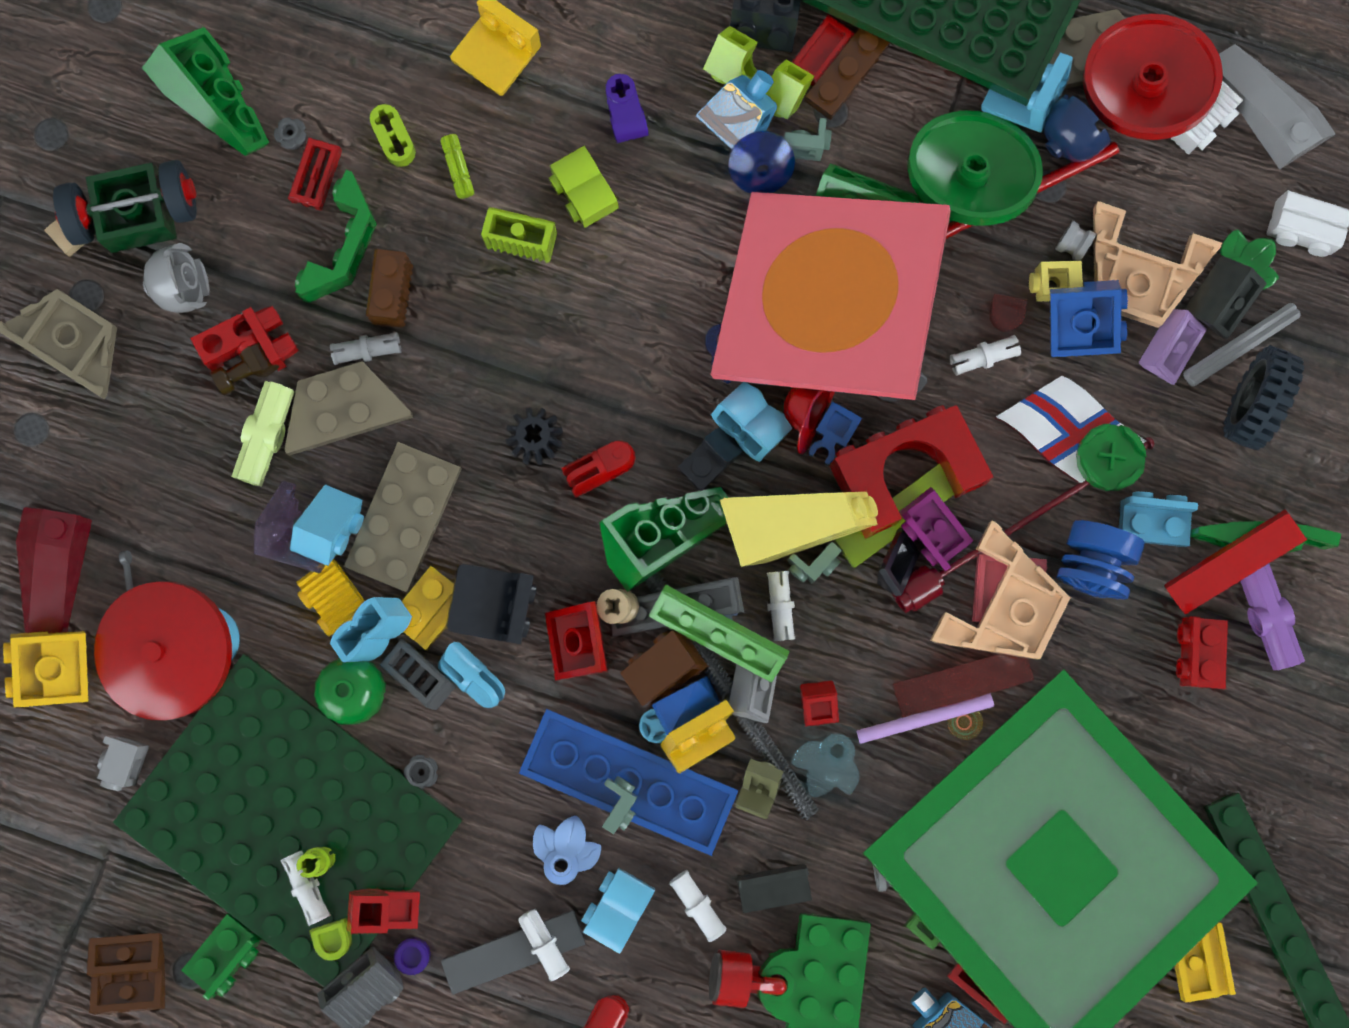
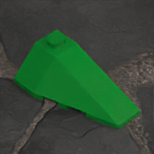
(197, 78)
(654, 534)

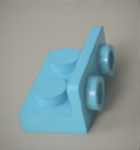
(1158, 519)

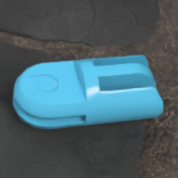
(471, 675)

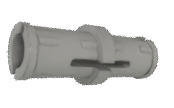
(365, 348)

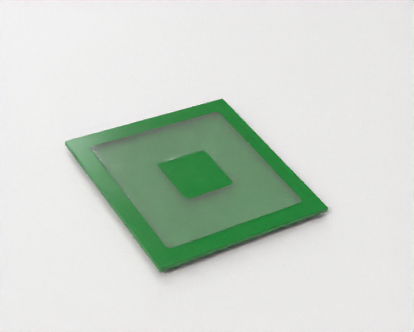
(1060, 866)

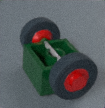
(127, 206)

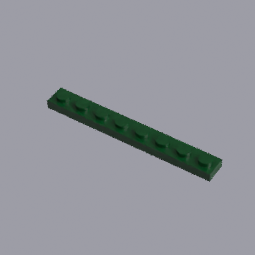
(1277, 915)

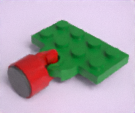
(803, 985)

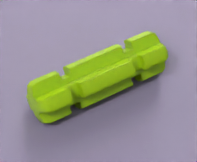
(457, 166)

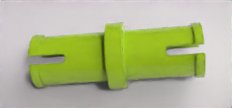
(312, 867)

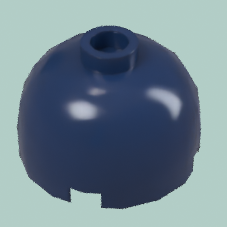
(1073, 131)

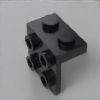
(767, 22)
(490, 604)

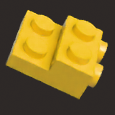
(46, 668)

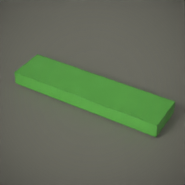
(719, 633)

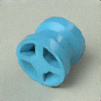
(651, 727)

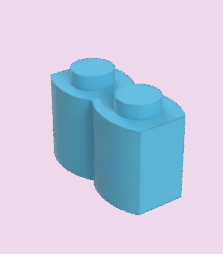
(751, 421)
(370, 629)
(618, 909)

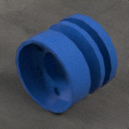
(1102, 553)

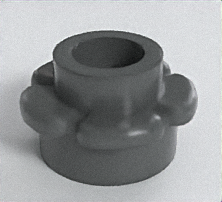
(292, 141)
(420, 762)

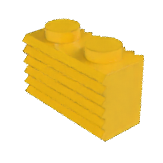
(331, 596)

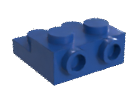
(1087, 319)

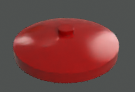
(1152, 76)
(162, 650)

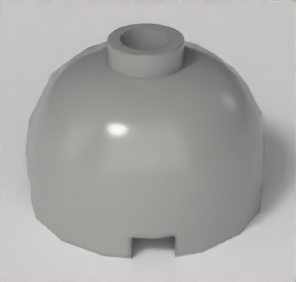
(176, 279)

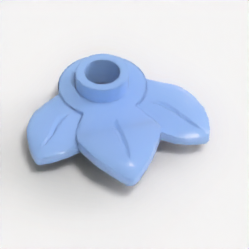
(566, 845)

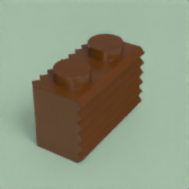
(389, 288)

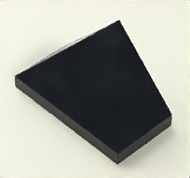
(898, 563)

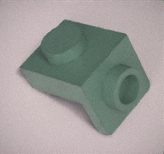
(824, 563)
(621, 813)

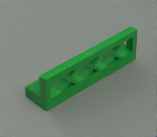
(848, 184)

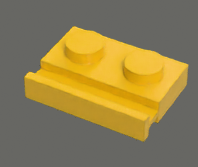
(429, 607)
(1206, 969)

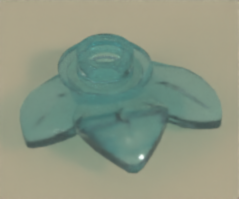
(824, 769)

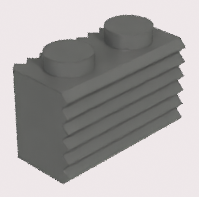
(361, 990)

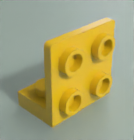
(497, 46)

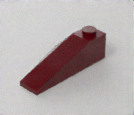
(50, 564)

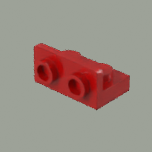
(1202, 652)

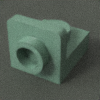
(810, 146)

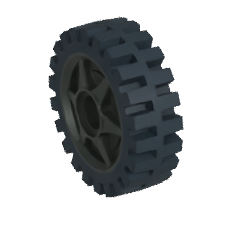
(1263, 397)

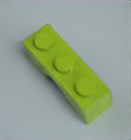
(733, 57)

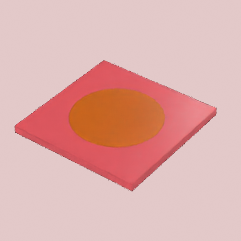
(832, 294)

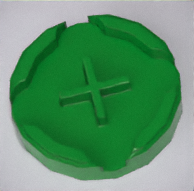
(1111, 457)

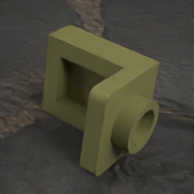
(759, 788)

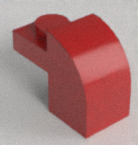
(382, 910)

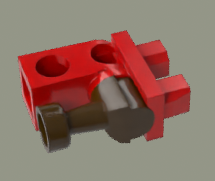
(248, 338)

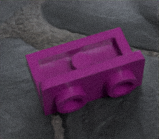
(935, 527)

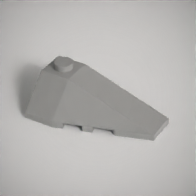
(1275, 111)

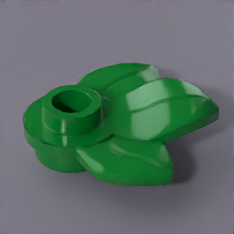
(1254, 254)

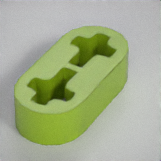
(399, 132)

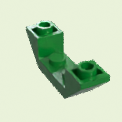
(319, 281)

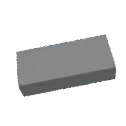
(751, 695)

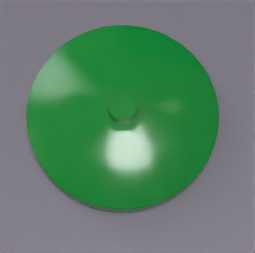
(976, 166)

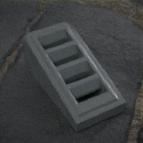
(439, 692)

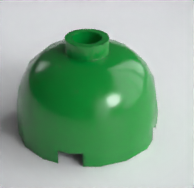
(350, 691)

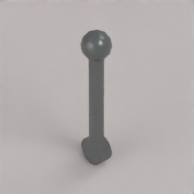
(125, 559)

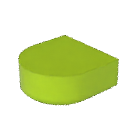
(331, 940)

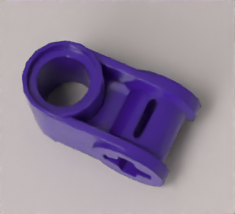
(625, 113)

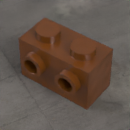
(663, 668)

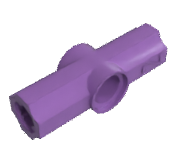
(1272, 619)

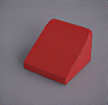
(819, 703)

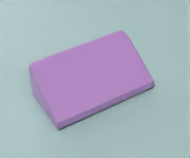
(1173, 345)

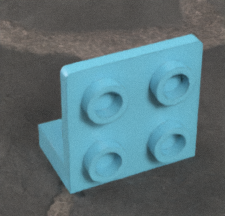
(1041, 101)

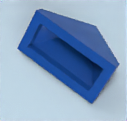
(686, 704)

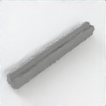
(1241, 344)

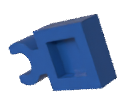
(835, 428)

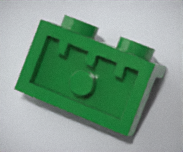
(221, 956)

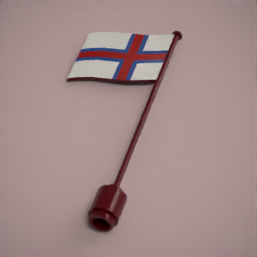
(1054, 425)

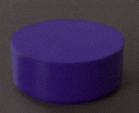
(412, 956)

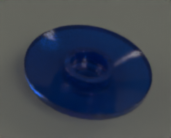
(757, 150)

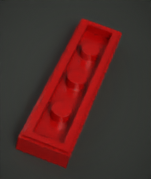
(1235, 562)

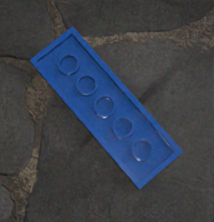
(668, 802)

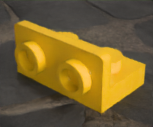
(699, 737)

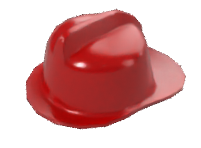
(804, 412)

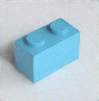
(326, 525)

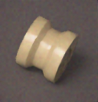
(625, 606)

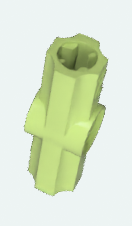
(263, 433)

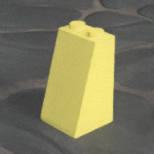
(786, 524)

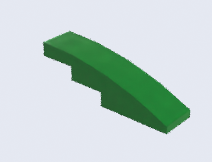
(1226, 533)

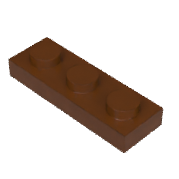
(846, 72)

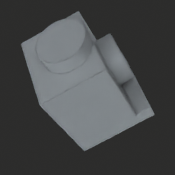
(121, 762)

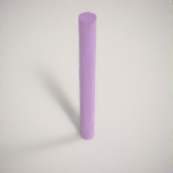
(925, 718)

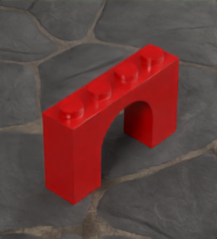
(940, 436)

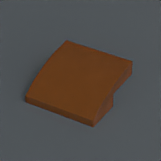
(126, 973)

